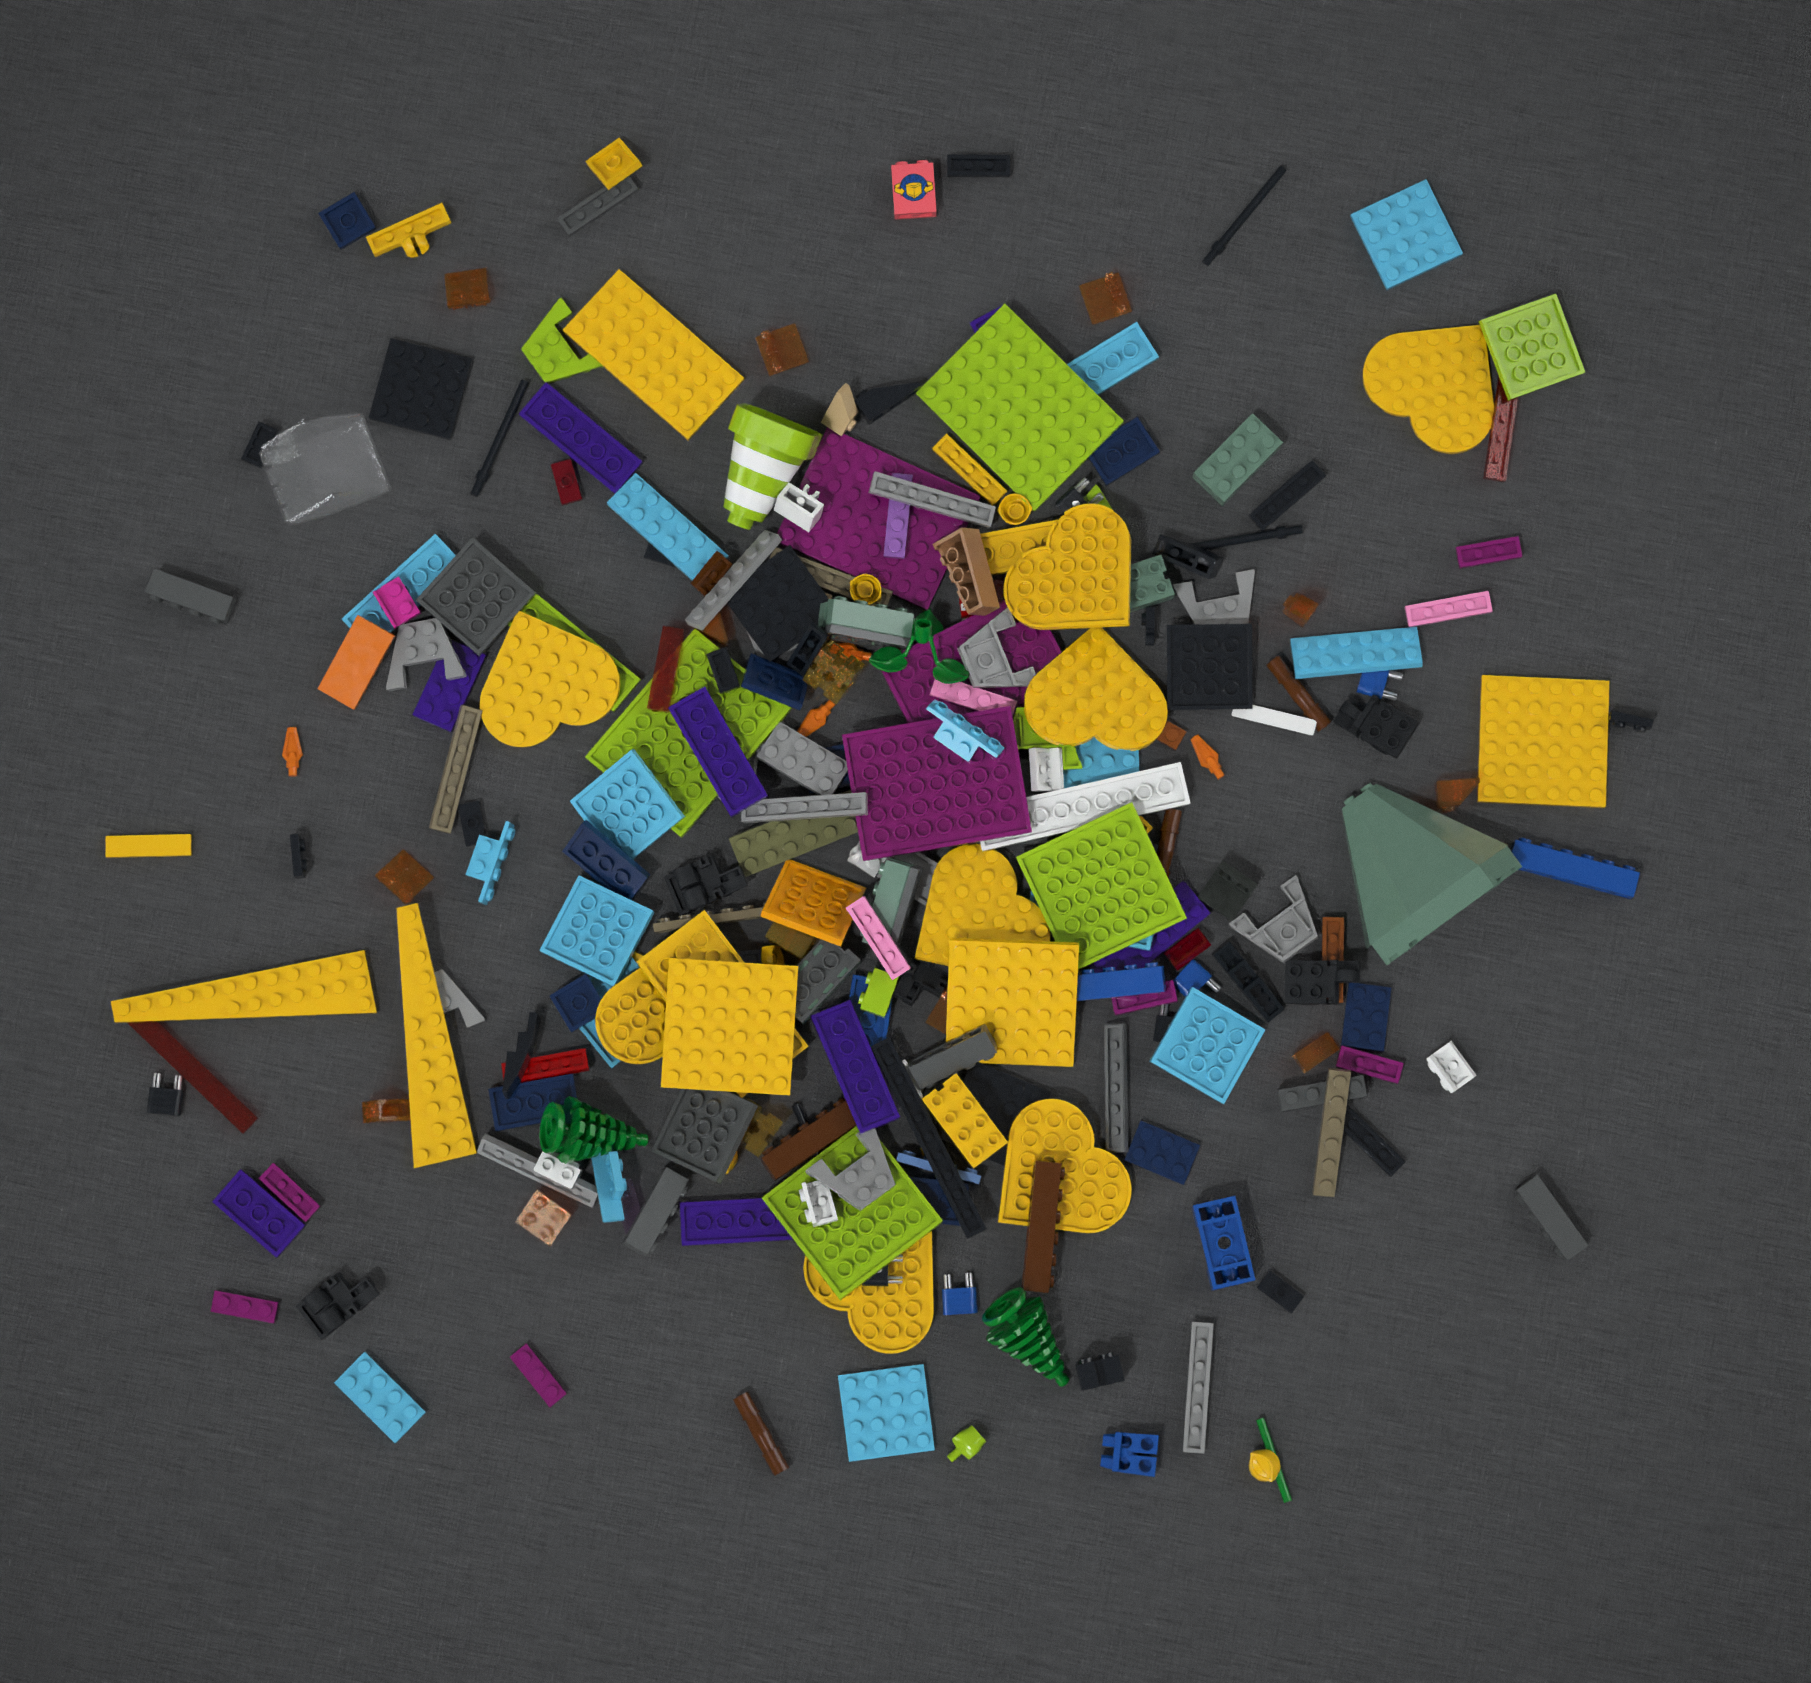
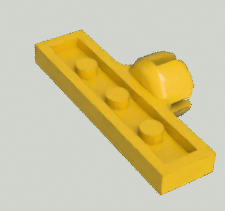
(409, 232)

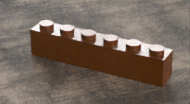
(808, 1141)
(1041, 1226)

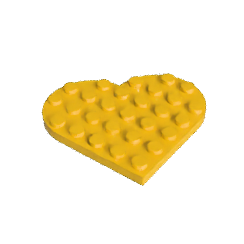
(1437, 382)
(1077, 576)
(546, 680)
(1096, 694)
(975, 899)
(632, 1020)
(1094, 1180)
(888, 1316)

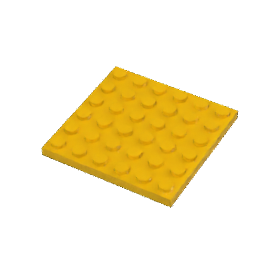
(1543, 741)
(1021, 995)
(729, 1026)

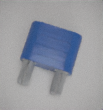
(1374, 683)
(1194, 976)
(959, 1300)

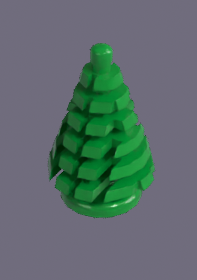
(583, 1132)
(1023, 1331)

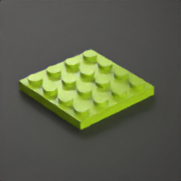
(1532, 346)

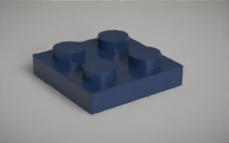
(347, 221)
(577, 1002)

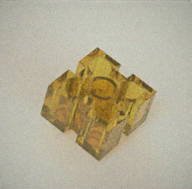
(833, 672)
(790, 940)
(767, 1126)

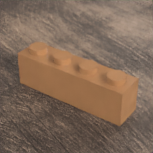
(969, 569)

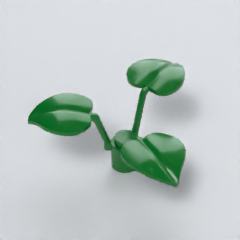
(924, 627)

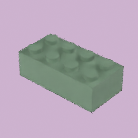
(1237, 459)

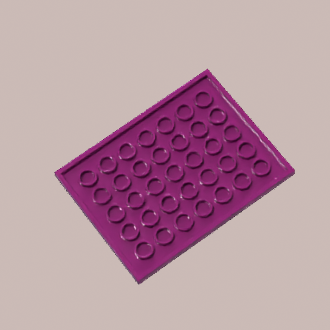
(855, 522)
(1021, 645)
(929, 794)

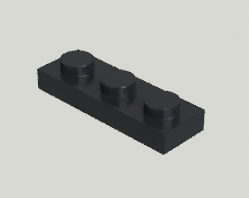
(978, 165)

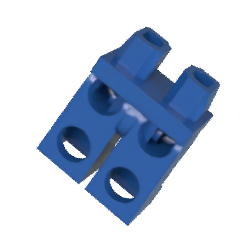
(1125, 1450)

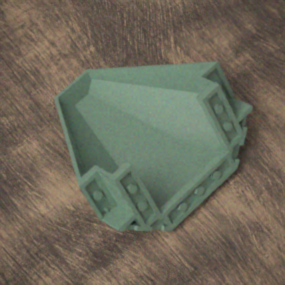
(1415, 867)

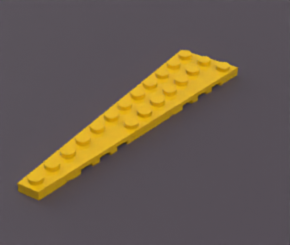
(307, 988)
(436, 1096)

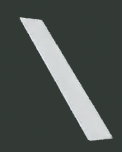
(1277, 719)

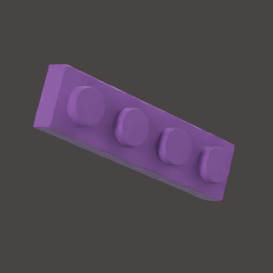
(897, 525)

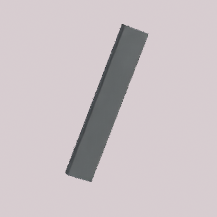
(1116, 1088)

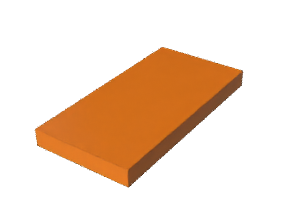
(356, 662)

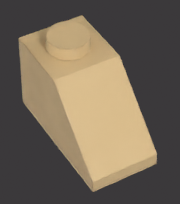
(841, 411)

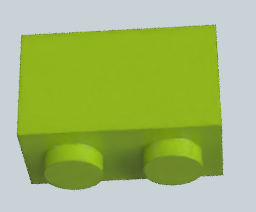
(878, 993)

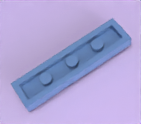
(909, 1158)

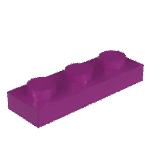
(1488, 552)
(1134, 1003)
(1369, 1064)
(289, 1192)
(244, 1307)
(538, 1375)

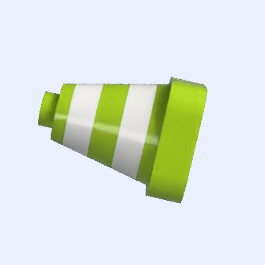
(763, 461)

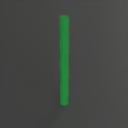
(1269, 1446)

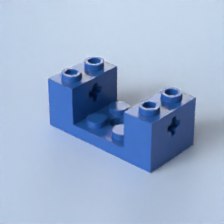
(1228, 1265)

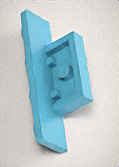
(961, 735)
(487, 860)
(609, 1185)

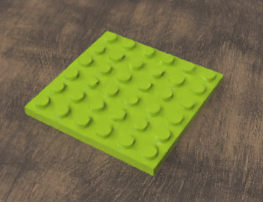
(1102, 885)
(860, 1241)

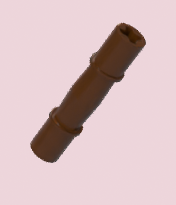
(1298, 692)
(1168, 836)
(761, 1433)

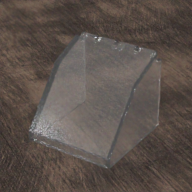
(324, 467)

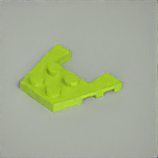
(551, 353)
(1027, 739)

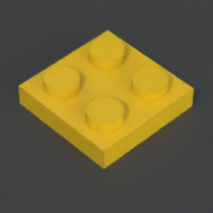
(613, 163)

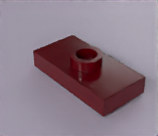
(566, 482)
(1187, 949)

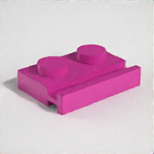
(396, 602)

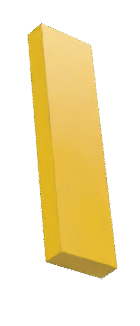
(969, 470)
(148, 845)

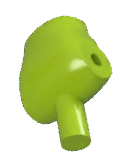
(967, 1443)

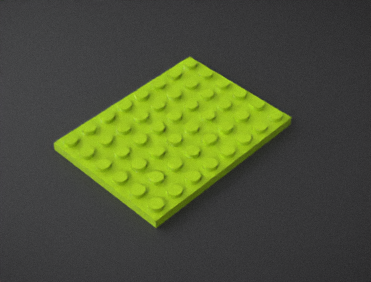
(1020, 407)
(664, 746)

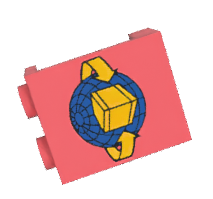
(913, 190)

